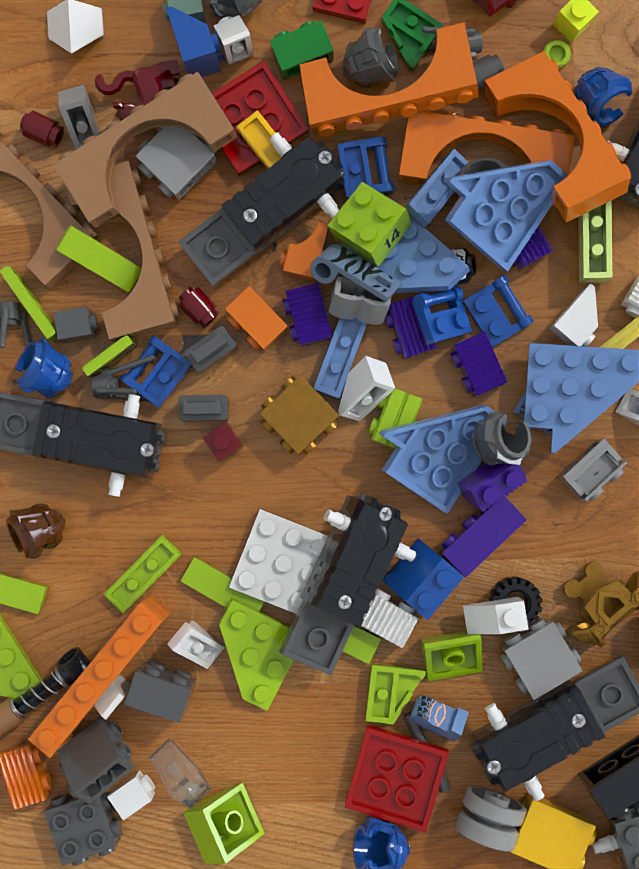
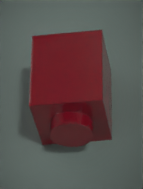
(223, 442)

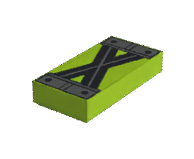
(109, 356)

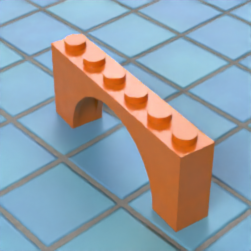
(445, 82)
(540, 87)
(434, 133)
(99, 675)

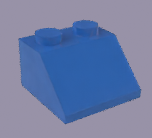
(197, 46)
(424, 580)

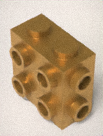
(298, 416)

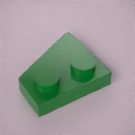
(405, 26)

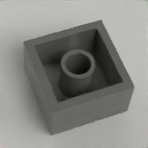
(161, 690)

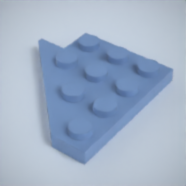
(503, 207)
(422, 262)
(574, 386)
(435, 454)

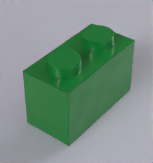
(300, 46)

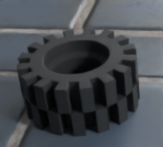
(523, 586)

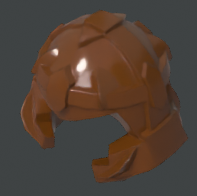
(35, 529)

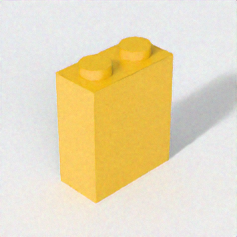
(554, 835)

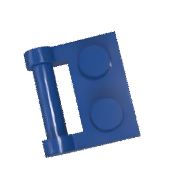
(356, 165)
(489, 315)
(442, 324)
(163, 377)

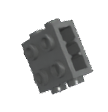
(95, 760)
(82, 828)

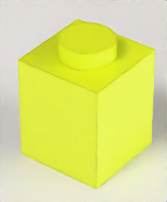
(575, 18)

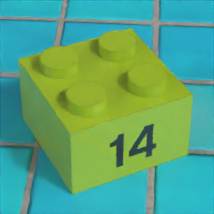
(370, 224)

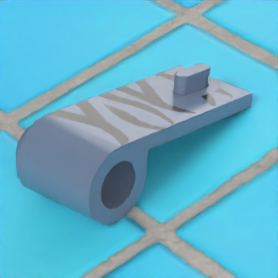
(340, 260)

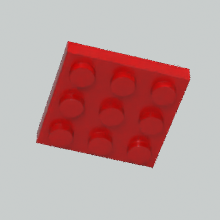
(252, 92)
(397, 778)

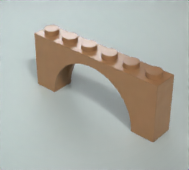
(90, 167)
(47, 263)
(149, 303)

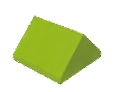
(452, 655)

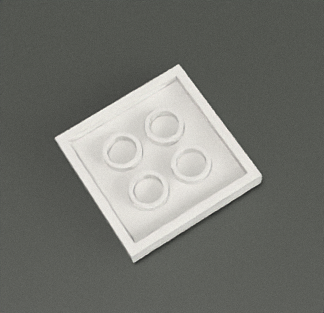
(277, 561)

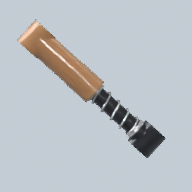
(67, 672)

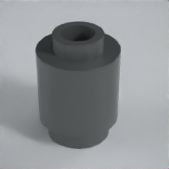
(486, 68)

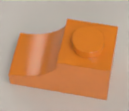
(300, 256)

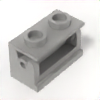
(593, 470)

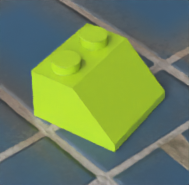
(224, 824)

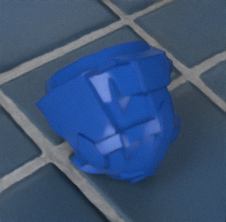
(597, 88)
(45, 369)
(379, 845)

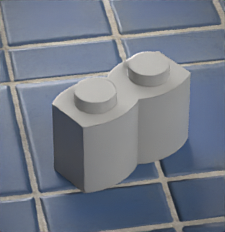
(353, 301)

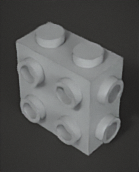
(175, 160)
(540, 657)

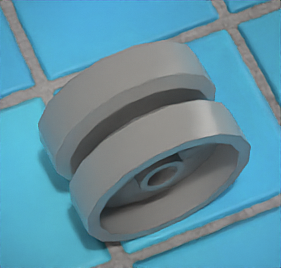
(490, 818)

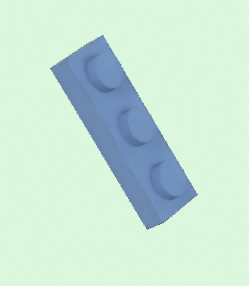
(435, 191)
(340, 357)

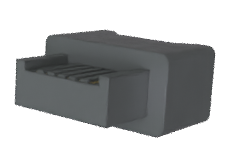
(210, 350)
(203, 408)

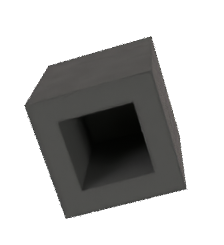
(75, 324)

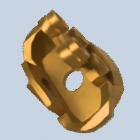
(603, 603)

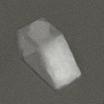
(179, 774)

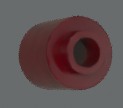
(41, 129)
(198, 306)

